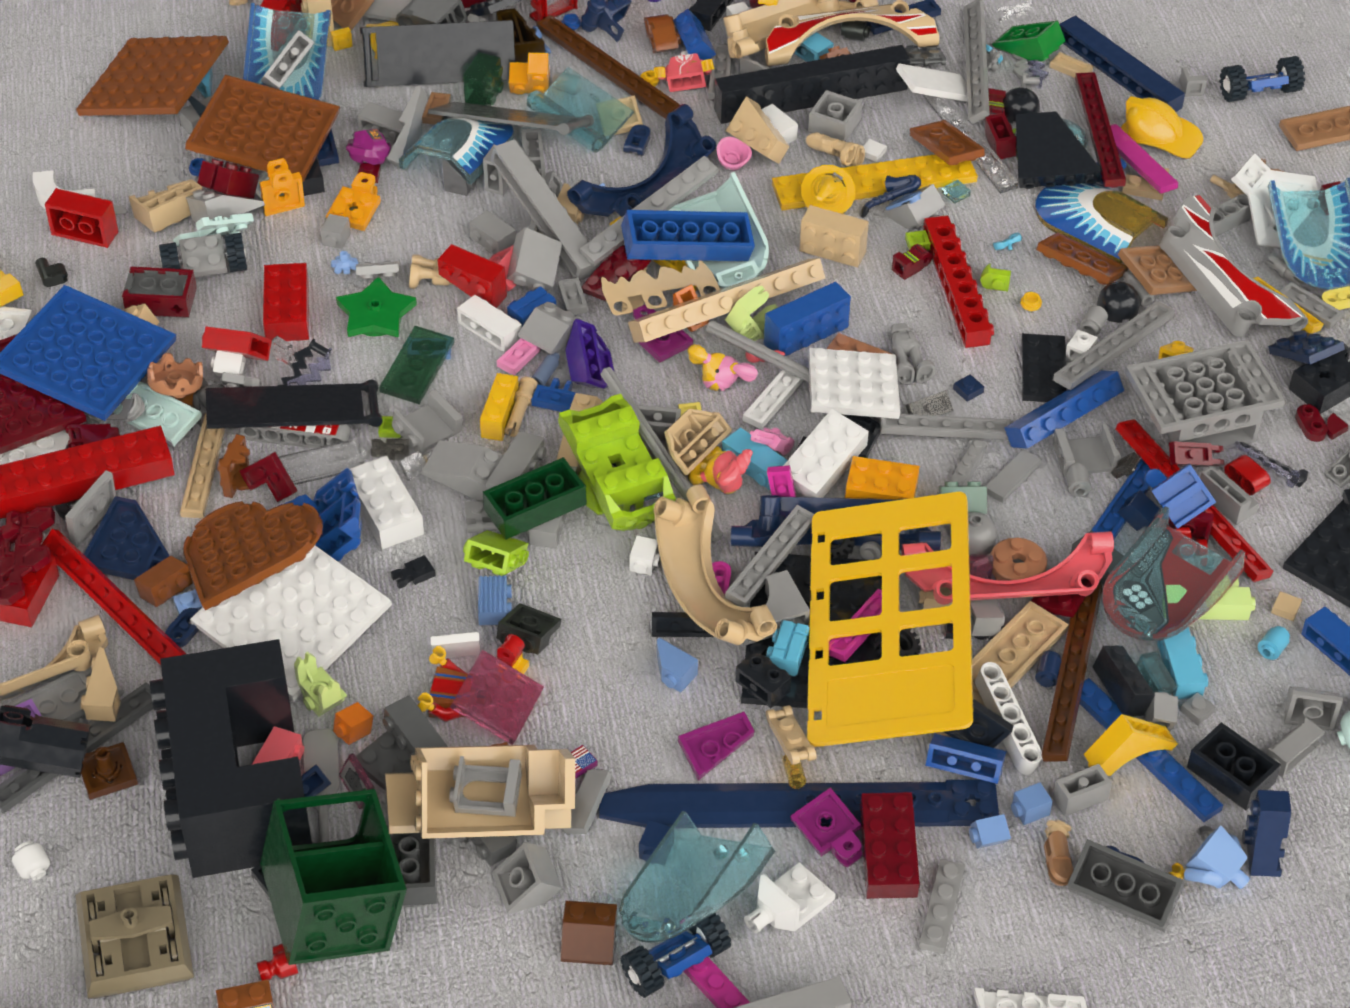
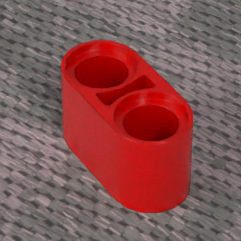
(1247, 474)

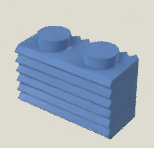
(493, 599)

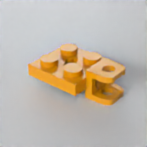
(281, 181)
(362, 196)

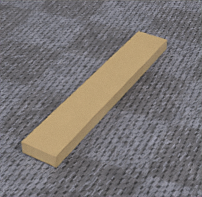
(202, 471)

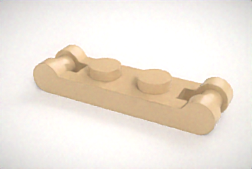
(790, 735)

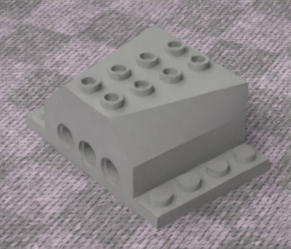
(1207, 394)

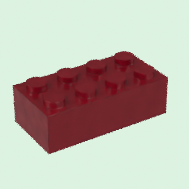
(889, 845)

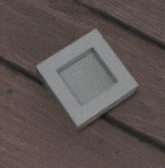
(1197, 708)

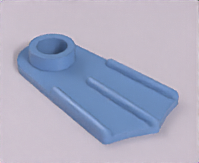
(912, 197)

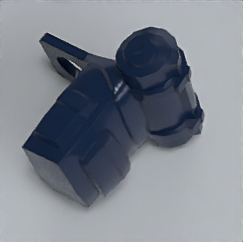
(605, 15)

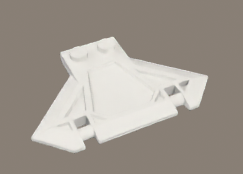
(1253, 181)

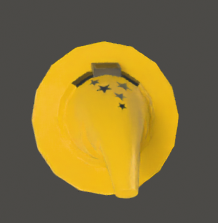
(828, 189)

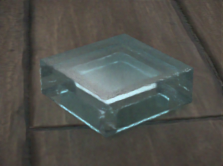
(956, 191)

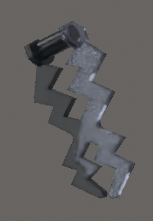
(322, 365)
(1293, 476)

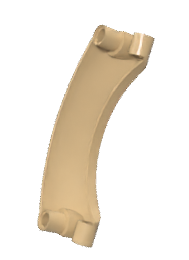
(685, 554)

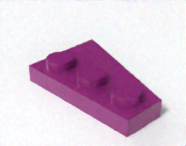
(715, 742)

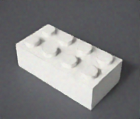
(826, 454)
(386, 503)

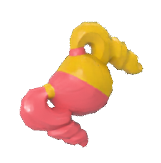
(721, 470)

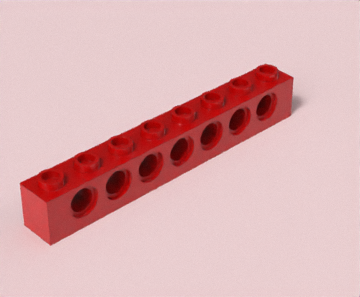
(958, 282)

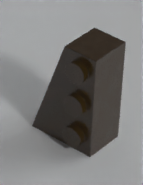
(524, 38)

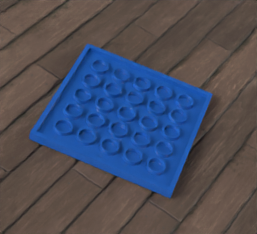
(84, 352)

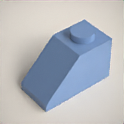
(675, 666)

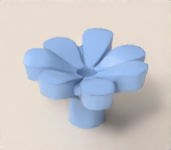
(344, 262)

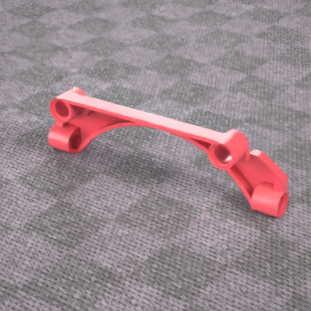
(1086, 562)

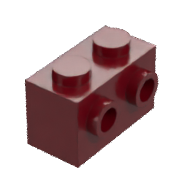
(1000, 136)

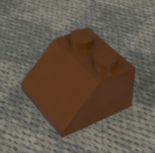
(589, 932)

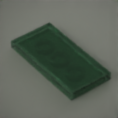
(416, 365)

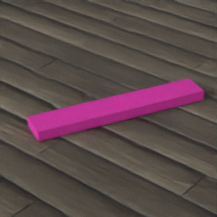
(1143, 162)

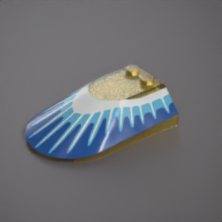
(1096, 216)

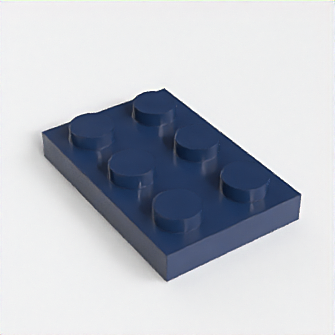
(1306, 347)

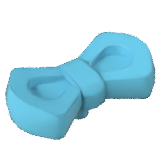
(1013, 238)

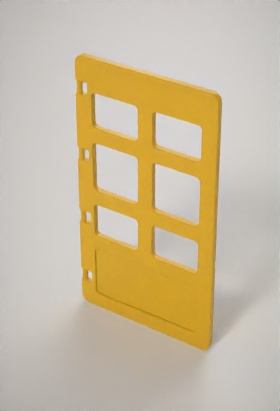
(896, 692)

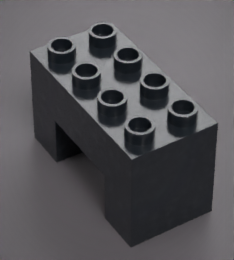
(212, 707)

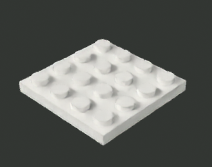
(853, 383)

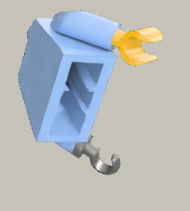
(1215, 861)

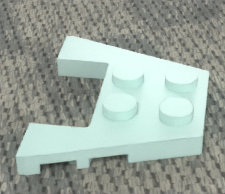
(218, 225)

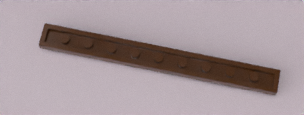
(607, 66)
(1071, 679)

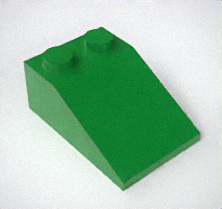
(1032, 40)

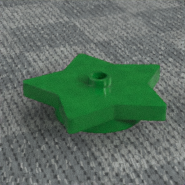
(375, 310)

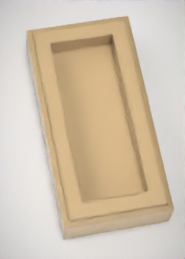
(1069, 65)

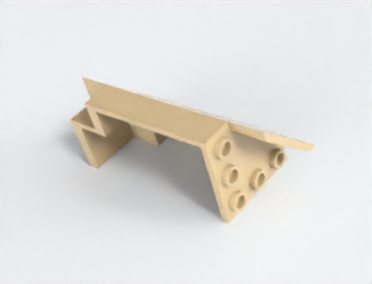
(422, 804)

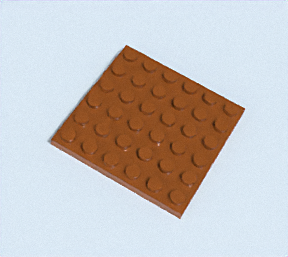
(153, 76)
(262, 124)

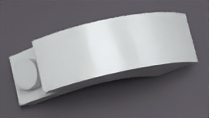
(45, 184)

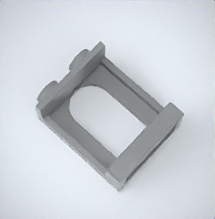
(465, 774)

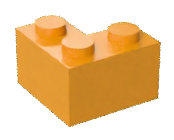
(530, 75)

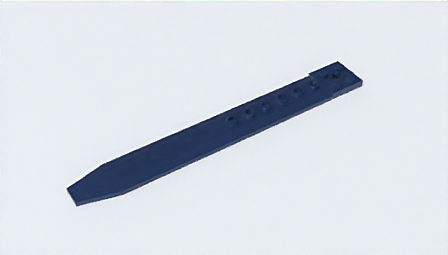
(773, 803)

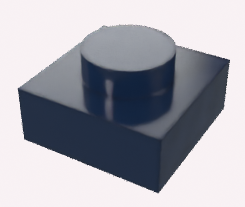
(968, 387)

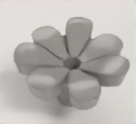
(992, 58)

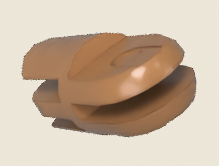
(1058, 858)

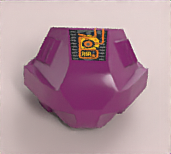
(368, 147)

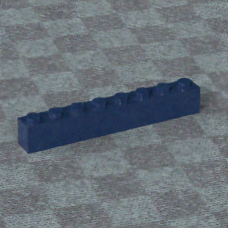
(1118, 63)

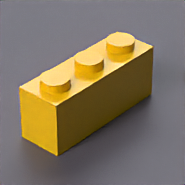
(498, 406)

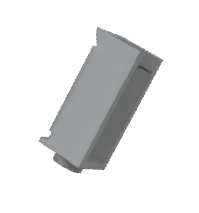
(1296, 746)

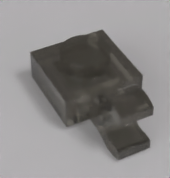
(393, 448)

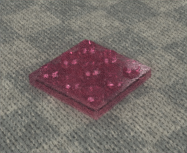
(497, 697)

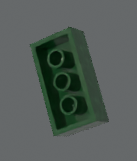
(534, 498)

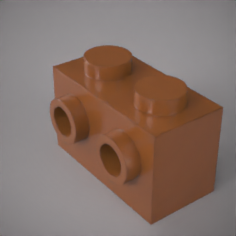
(163, 581)

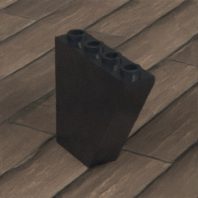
(1051, 153)

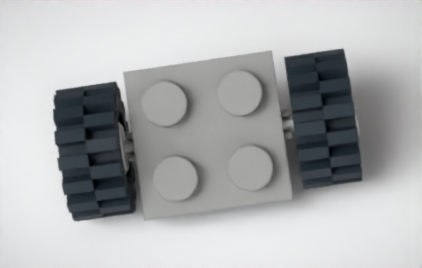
(205, 254)

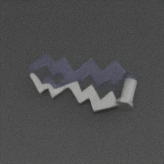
(1038, 74)

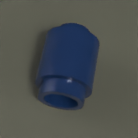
(1048, 669)

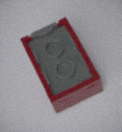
(161, 289)

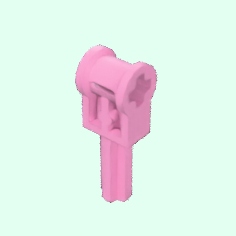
(773, 439)

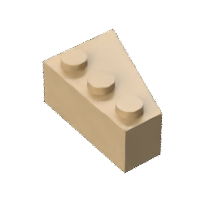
(757, 131)

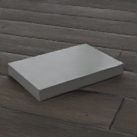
(90, 509)

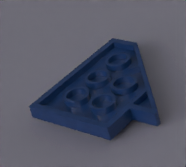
(125, 541)

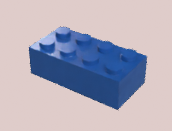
(807, 319)

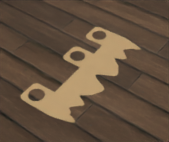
(647, 286)

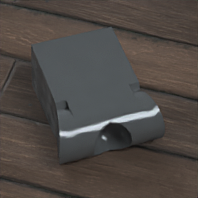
(432, 12)

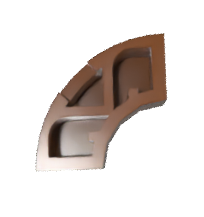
(662, 33)

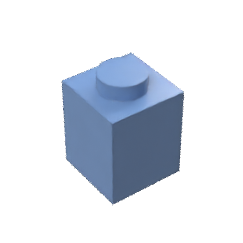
(1031, 803)
(989, 831)

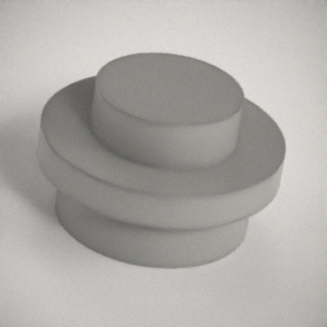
(870, 551)

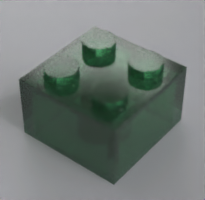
(483, 80)

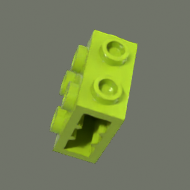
(495, 553)

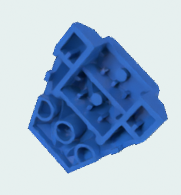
(340, 514)

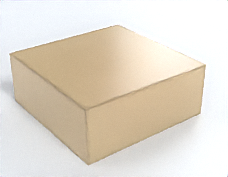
(1286, 606)

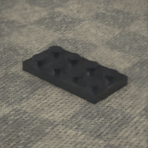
(1040, 361)

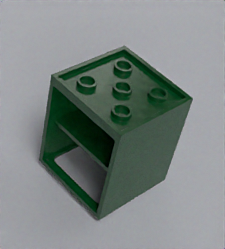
(336, 893)

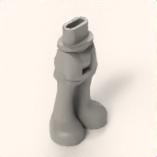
(903, 345)

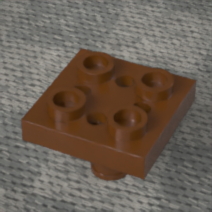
(105, 766)

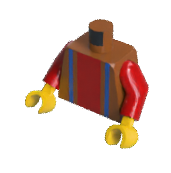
(444, 688)

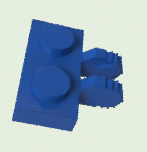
(552, 397)

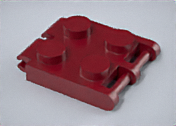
(89, 433)

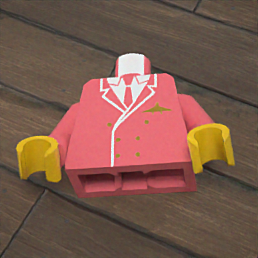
(685, 72)

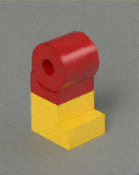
(511, 653)

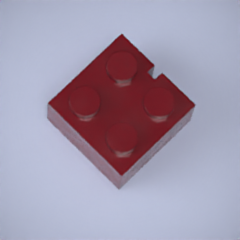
(228, 178)

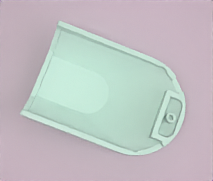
(731, 198)

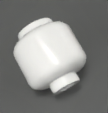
(30, 860)

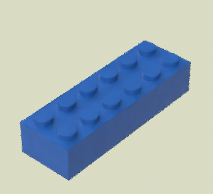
(687, 235)

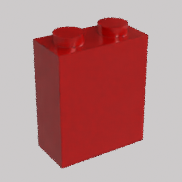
(238, 342)

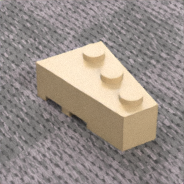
(164, 207)

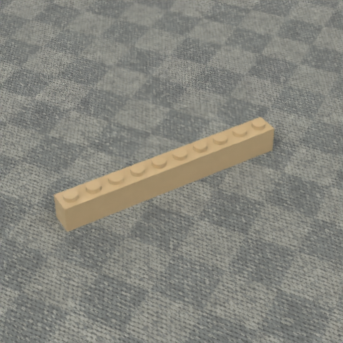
(723, 300)

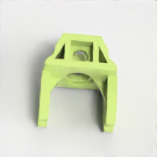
(740, 319)
(318, 689)

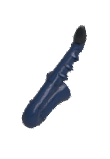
(895, 188)

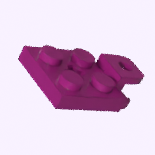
(664, 349)
(838, 836)

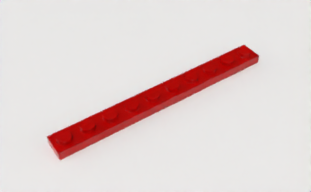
(1221, 529)
(110, 598)

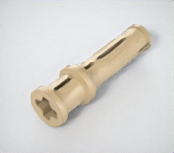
(522, 400)

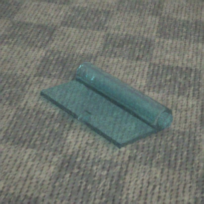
(572, 96)

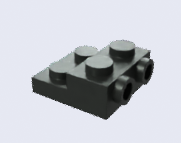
(530, 625)

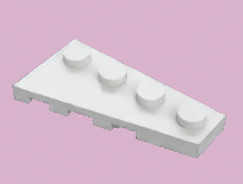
(1003, 999)

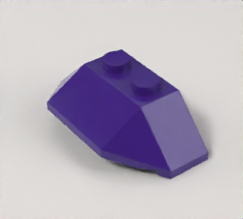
(587, 355)

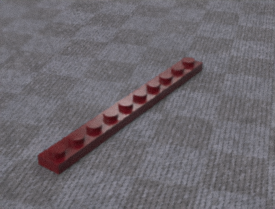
(1100, 130)

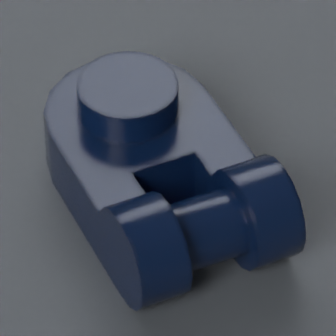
(638, 134)

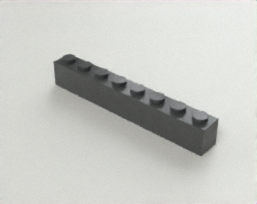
(415, 731)

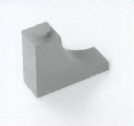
(784, 601)

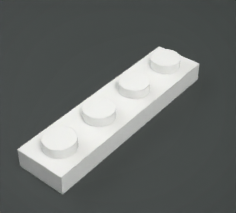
(771, 399)

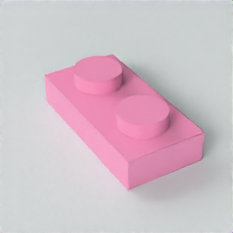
(517, 356)

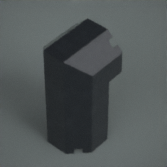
(41, 742)

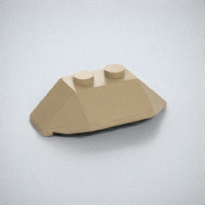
(695, 437)

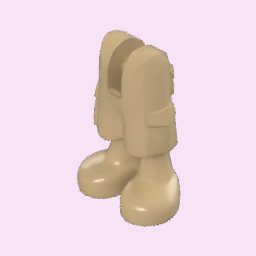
(849, 152)
(425, 269)

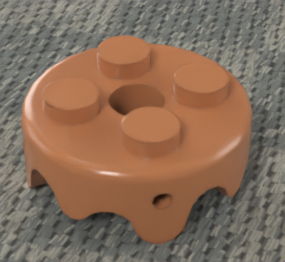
(175, 378)
(1007, 550)

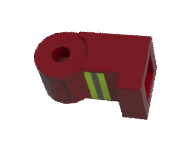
(996, 101)
(912, 261)

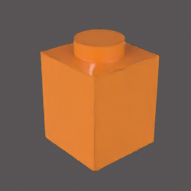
(353, 723)

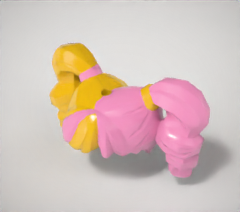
(728, 368)

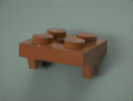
(230, 465)

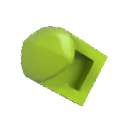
(995, 278)

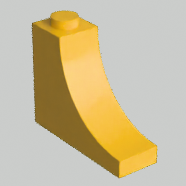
(1126, 740)

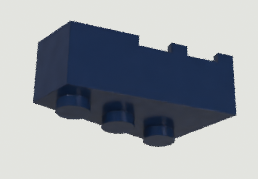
(1266, 830)

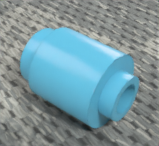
(1274, 642)

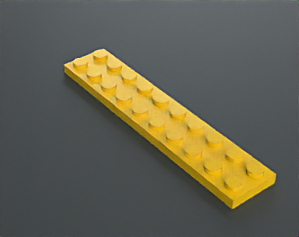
(871, 178)

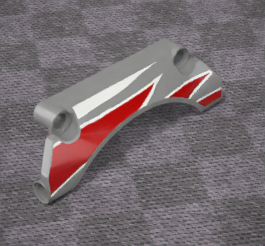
(1216, 277)

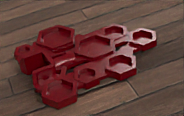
(29, 555)

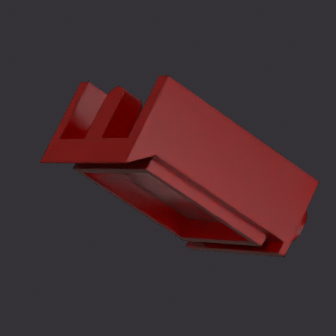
(551, 7)

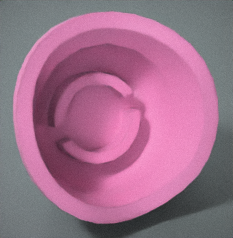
(733, 153)

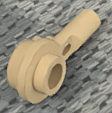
(1231, 189)

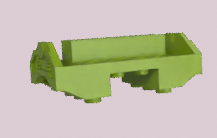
(611, 436)

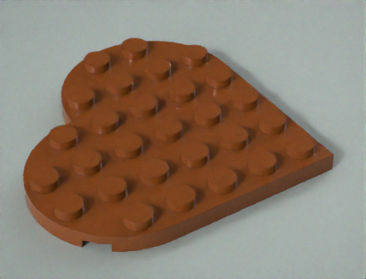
(246, 545)

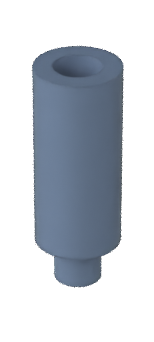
(546, 369)

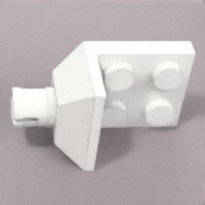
(789, 900)

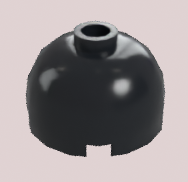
(1020, 101)
(1119, 301)

